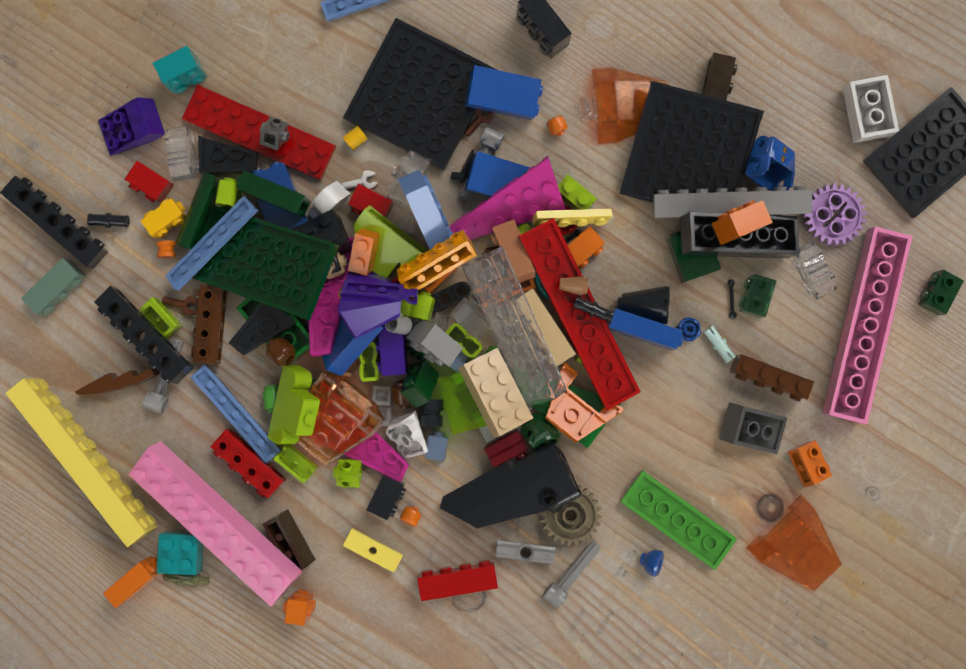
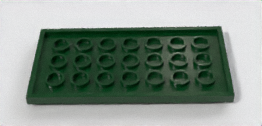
(270, 265)

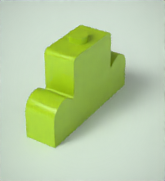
(393, 243)
(294, 407)

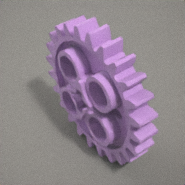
(846, 227)

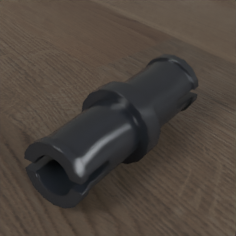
(108, 220)
(593, 309)

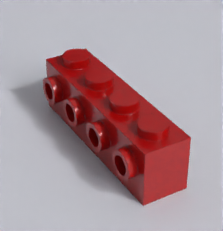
(248, 463)
(457, 581)

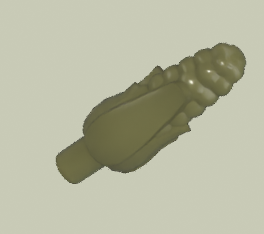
(186, 580)

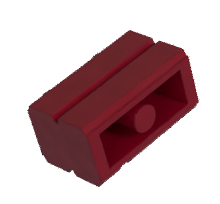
(506, 449)

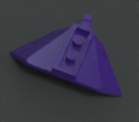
(371, 302)

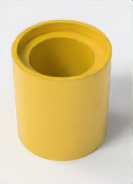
(355, 138)

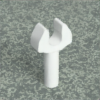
(362, 181)

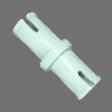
(719, 344)

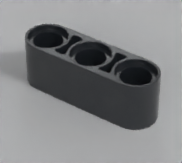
(455, 297)

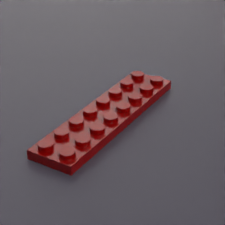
(242, 126)

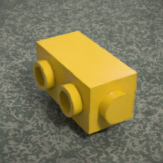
(165, 217)

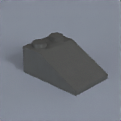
(753, 428)

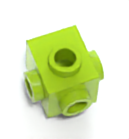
(348, 473)

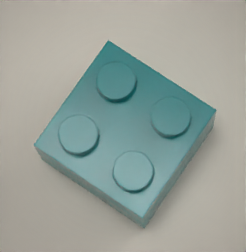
(180, 70)
(179, 553)

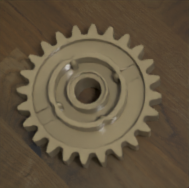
(575, 528)

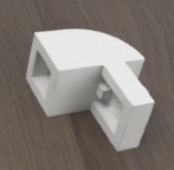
(330, 198)

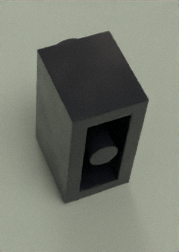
(386, 496)

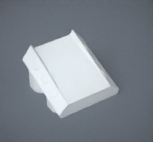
(408, 435)

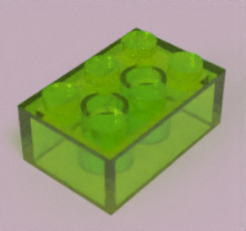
(460, 405)

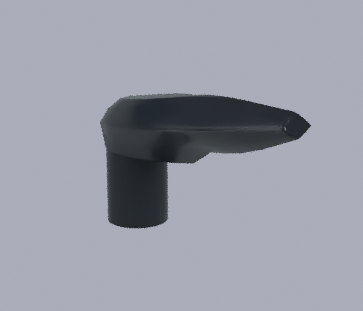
(463, 175)

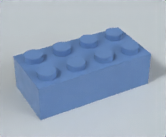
(425, 208)

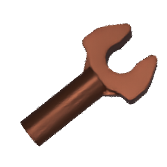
(478, 120)
(184, 304)

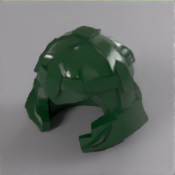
(540, 431)

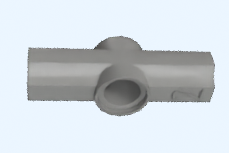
(538, 553)

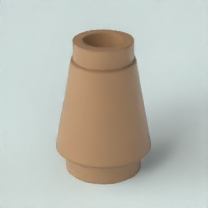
(574, 285)

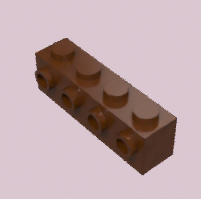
(210, 324)
(770, 376)

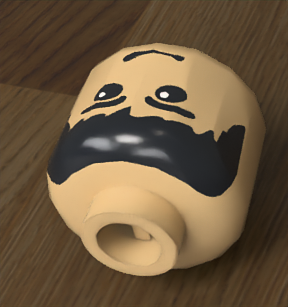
(338, 266)

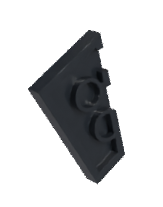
(224, 159)
(260, 327)

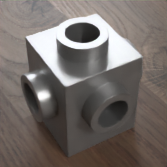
(274, 133)

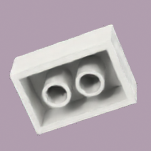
(870, 109)

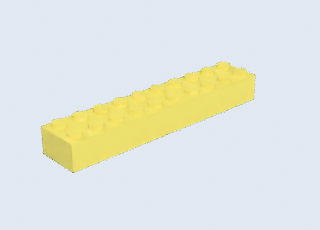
(82, 460)

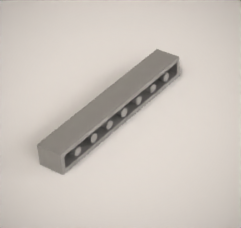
(777, 201)

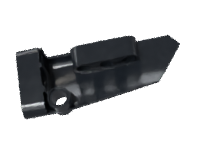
(515, 489)

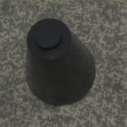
(647, 303)

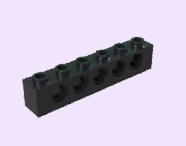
(15, 193)
(179, 366)

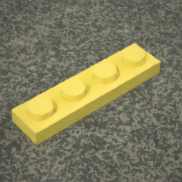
(569, 217)

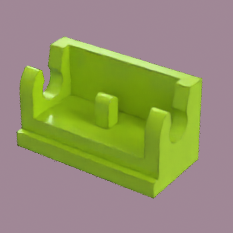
(161, 317)
(296, 463)

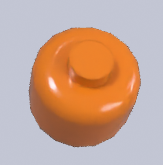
(557, 125)
(410, 516)

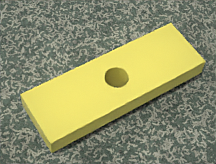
(361, 544)

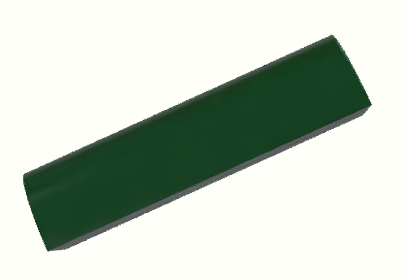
(198, 211)

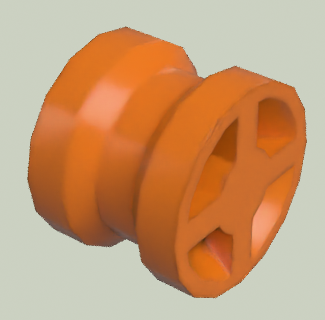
(166, 249)

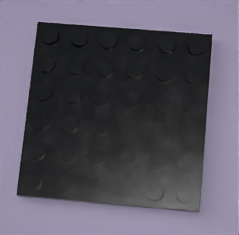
(416, 94)
(689, 143)

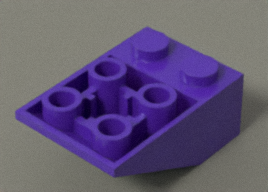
(131, 126)

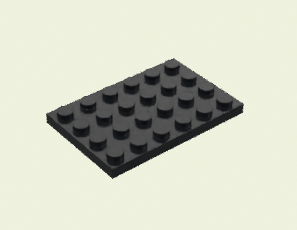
(924, 154)

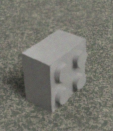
(434, 343)

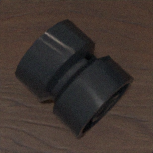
(431, 413)

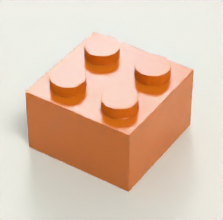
(741, 221)

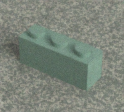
(53, 287)

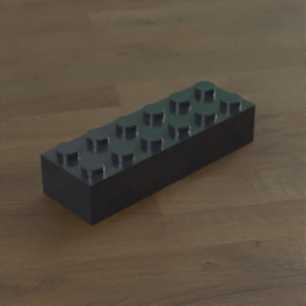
(771, 241)

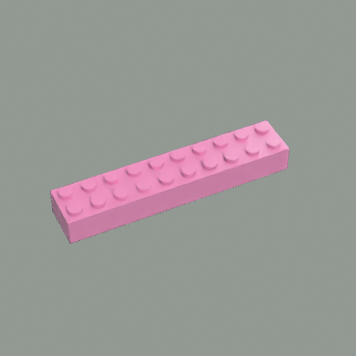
(867, 325)
(215, 523)

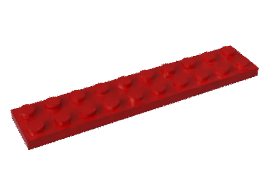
(588, 334)

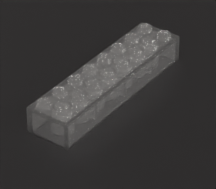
(514, 326)

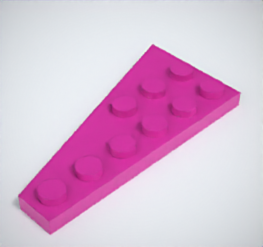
(515, 201)
(325, 318)
(380, 456)

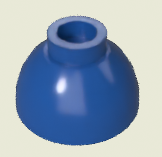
(652, 562)

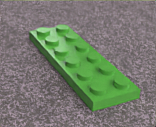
(678, 520)

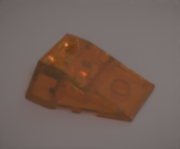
(619, 102)
(342, 419)
(798, 547)

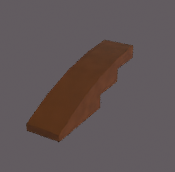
(112, 382)

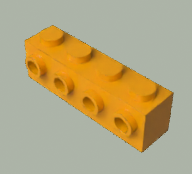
(437, 261)

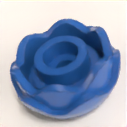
(694, 326)

